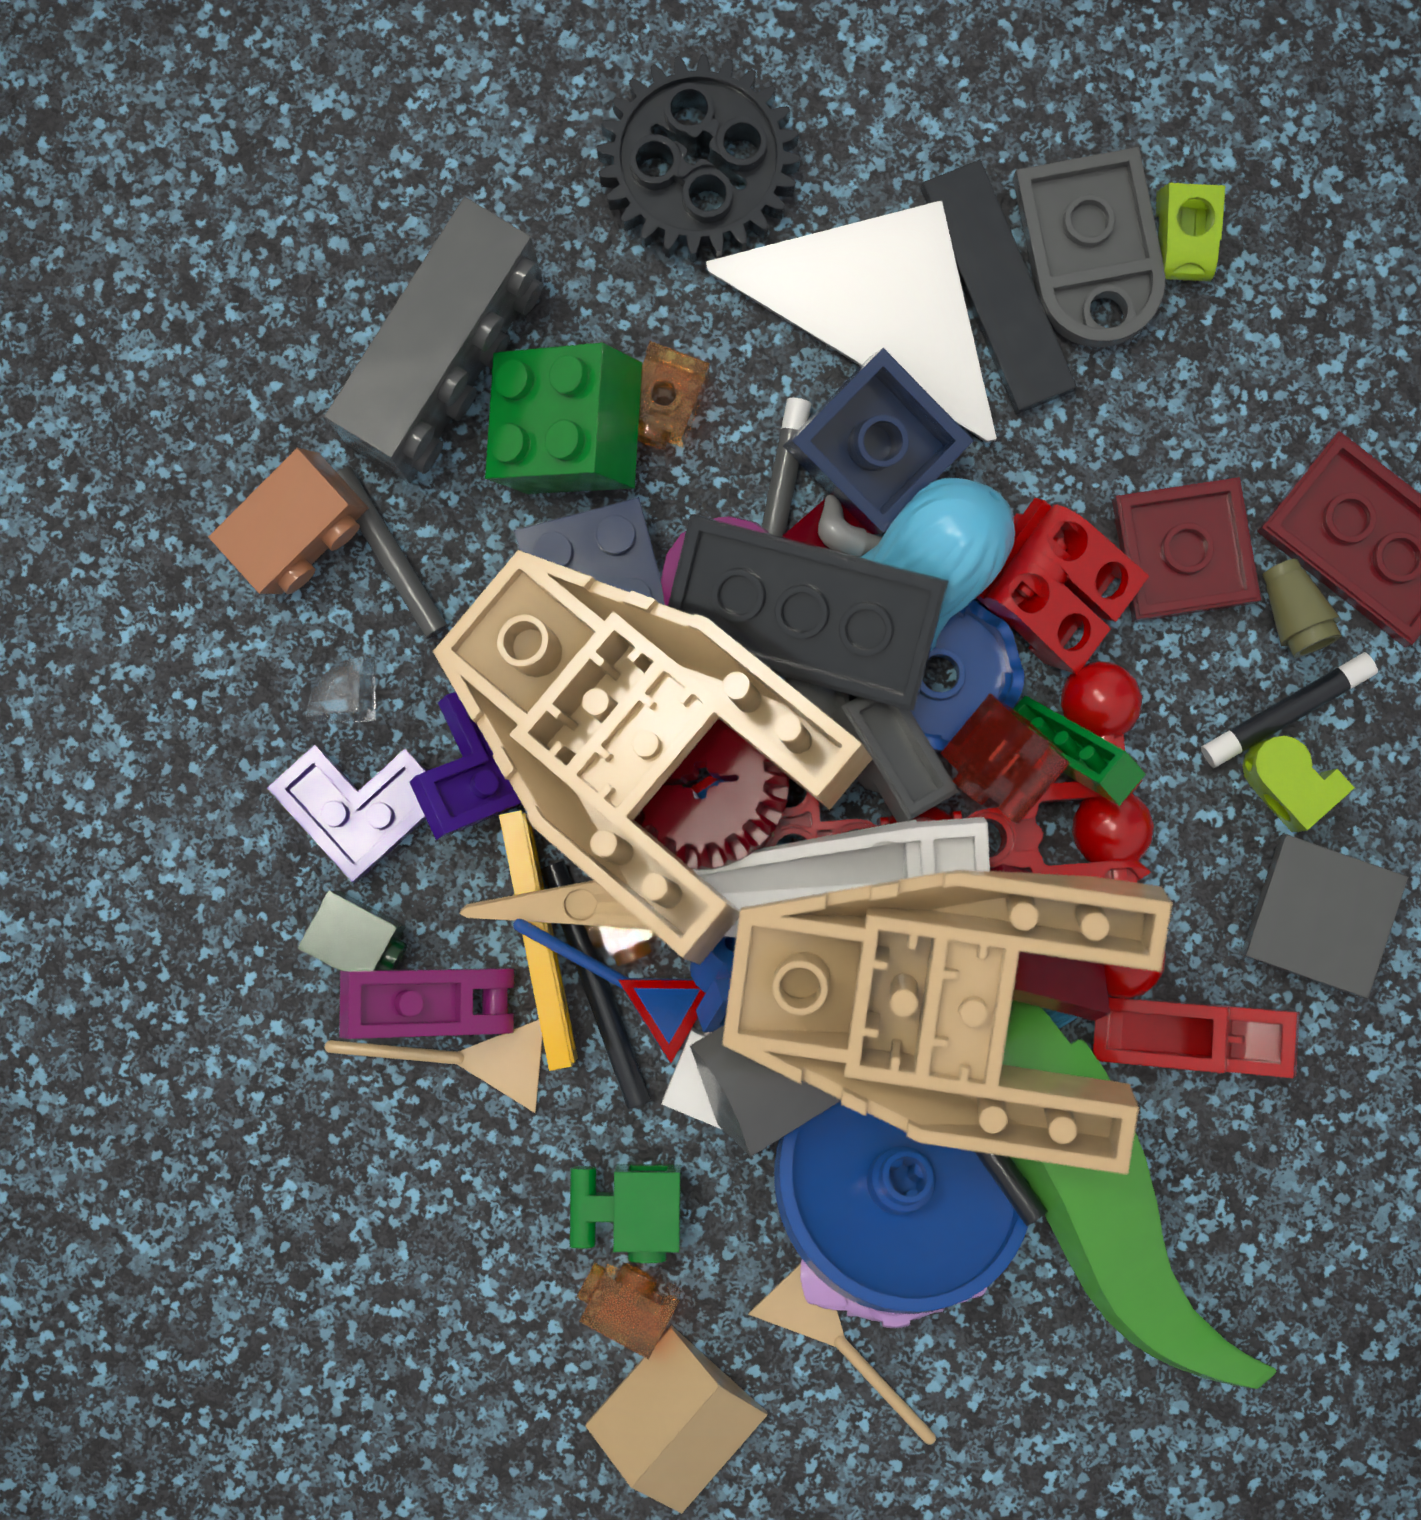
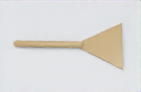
(504, 1062)
(790, 1310)

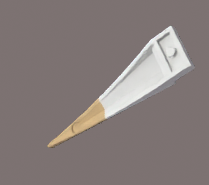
(777, 873)

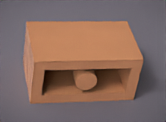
(289, 523)

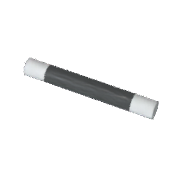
(784, 469)

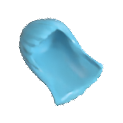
(951, 533)

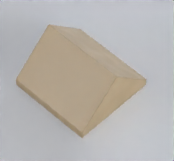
(674, 1422)

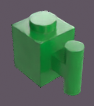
(642, 1209)

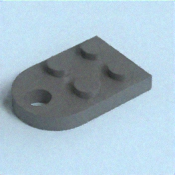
(1090, 240)

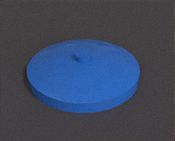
(890, 1215)

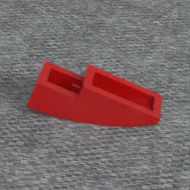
(1198, 1037)

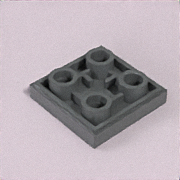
(1324, 916)

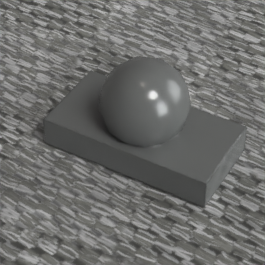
(903, 760)

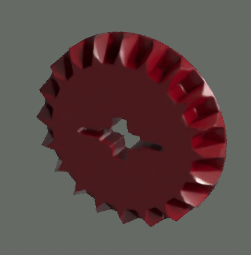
(732, 817)

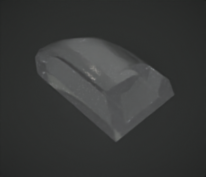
(345, 693)

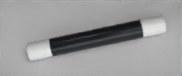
(1289, 710)

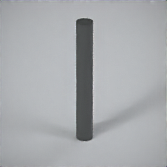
(395, 562)

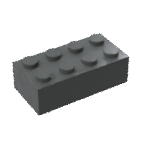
(438, 342)

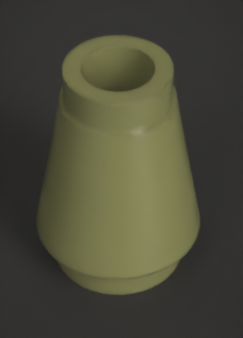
(1300, 610)

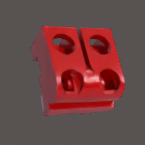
(1058, 584)

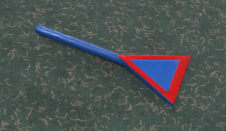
(663, 1004)

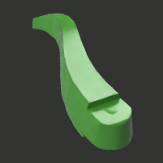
(1115, 1231)

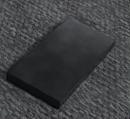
(812, 609)

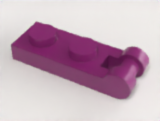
(424, 1002)

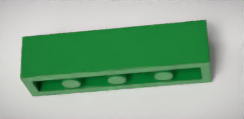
(1092, 759)

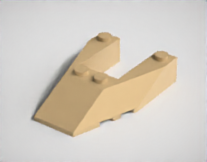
(600, 702)
(907, 999)

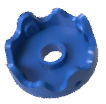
(984, 662)

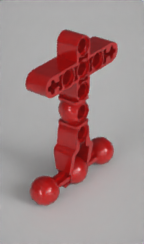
(1108, 835)

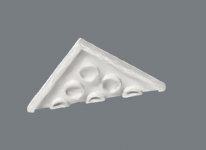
(873, 289)

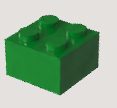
(564, 419)

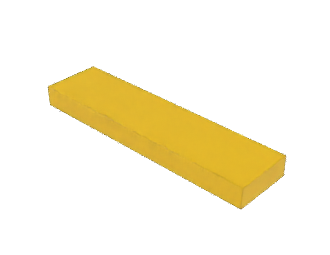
(542, 961)

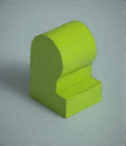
(1190, 229)
(1288, 784)

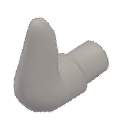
(839, 534)

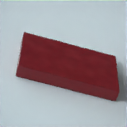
(1356, 534)

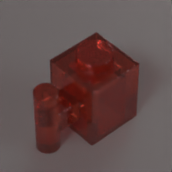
(1004, 759)

